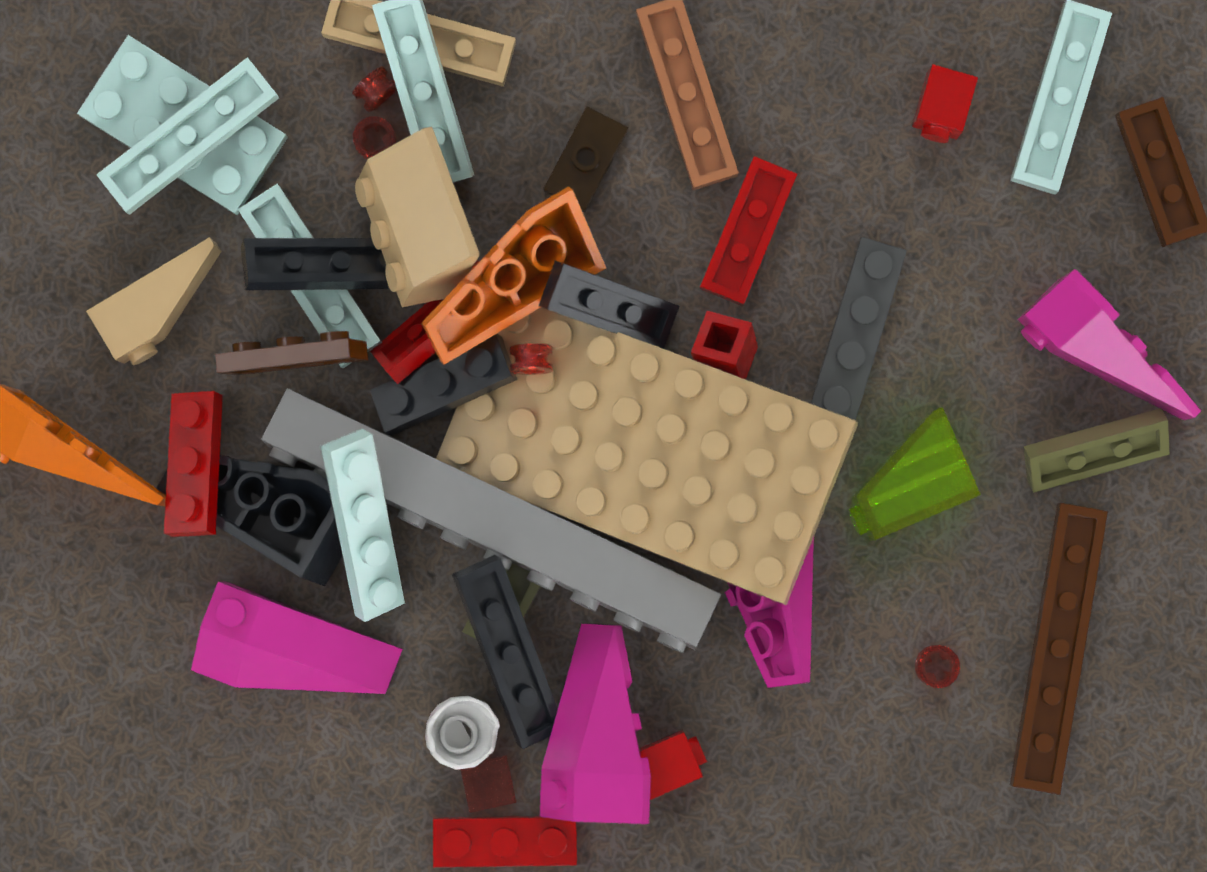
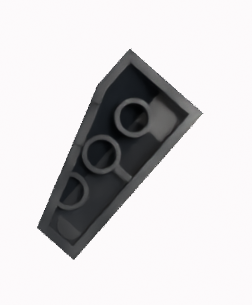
(279, 514)

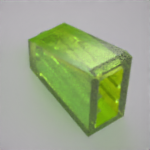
(915, 481)

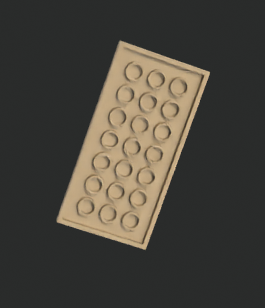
(657, 452)

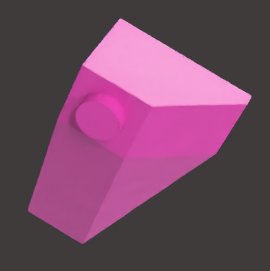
(1080, 328)
(779, 632)

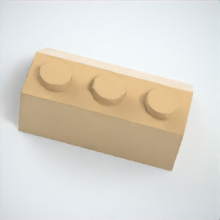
(417, 219)

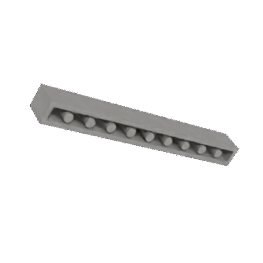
(505, 527)

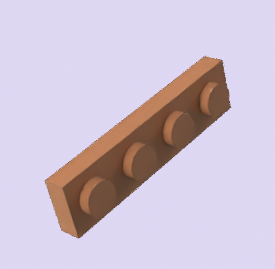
(687, 93)

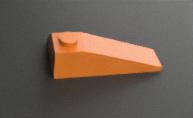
(513, 276)
(47, 443)

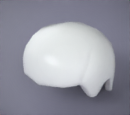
(448, 738)

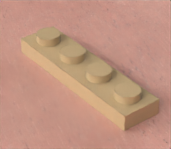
(461, 47)

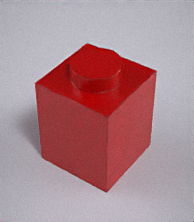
(944, 103)
(725, 344)
(673, 762)

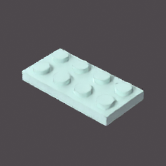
(145, 90)

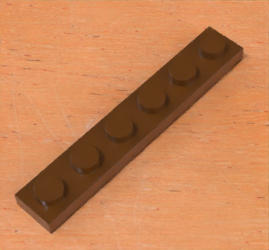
(1058, 648)

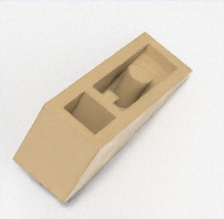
(148, 308)

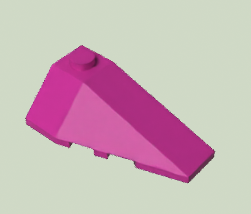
(275, 646)
(593, 748)

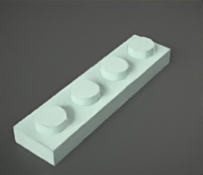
(422, 79)
(1061, 97)
(187, 136)
(328, 310)
(363, 524)

